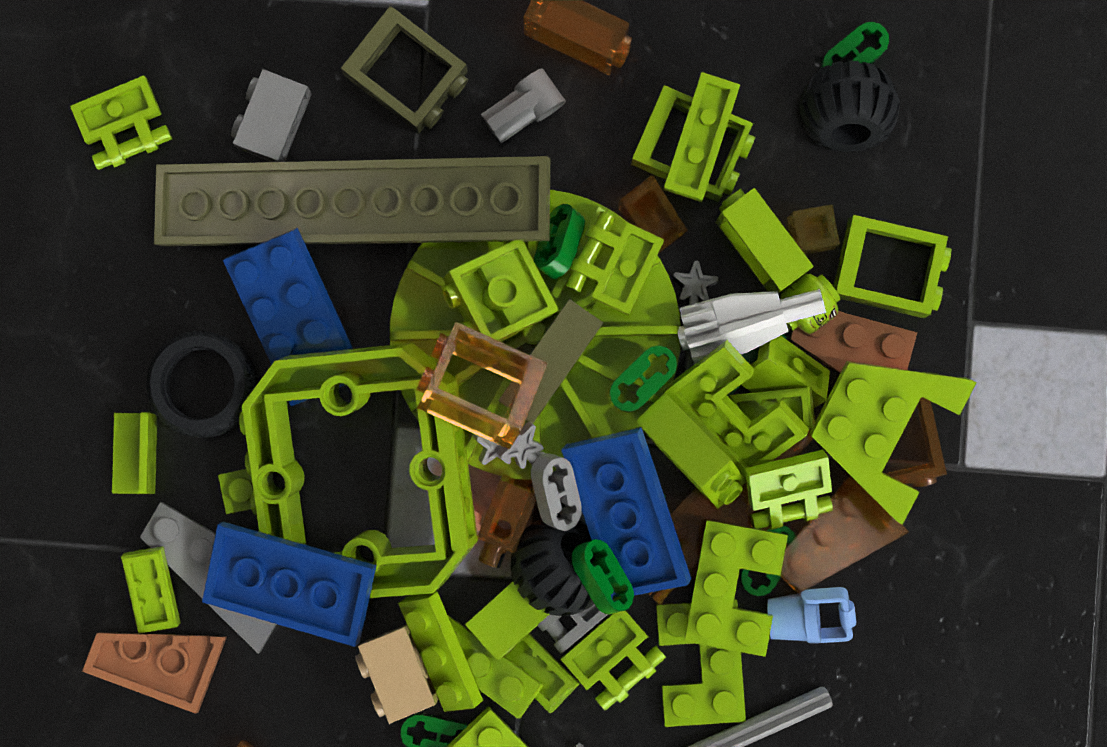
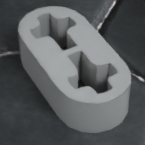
(553, 493)

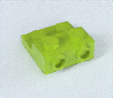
(499, 292)

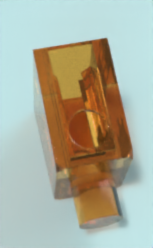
(512, 503)

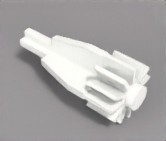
(743, 320)

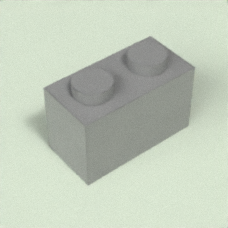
(271, 116)

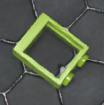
(672, 99)
(762, 240)
(850, 258)
(692, 451)

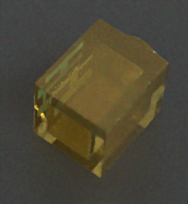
(814, 229)

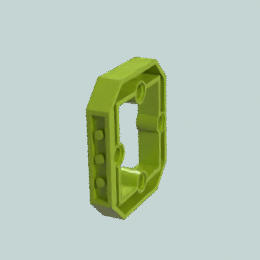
(364, 371)

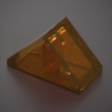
(652, 211)

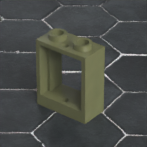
(376, 43)

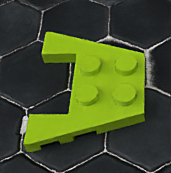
(868, 417)

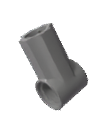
(532, 100)

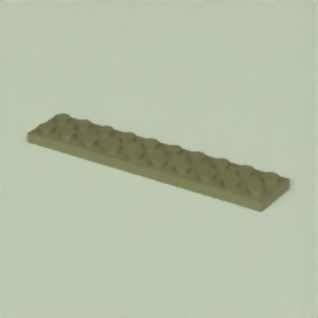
(354, 201)

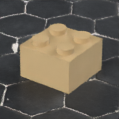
(397, 674)

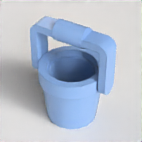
(798, 616)

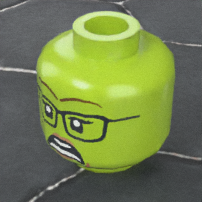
(830, 298)

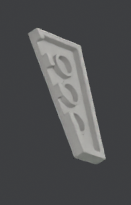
(189, 553)

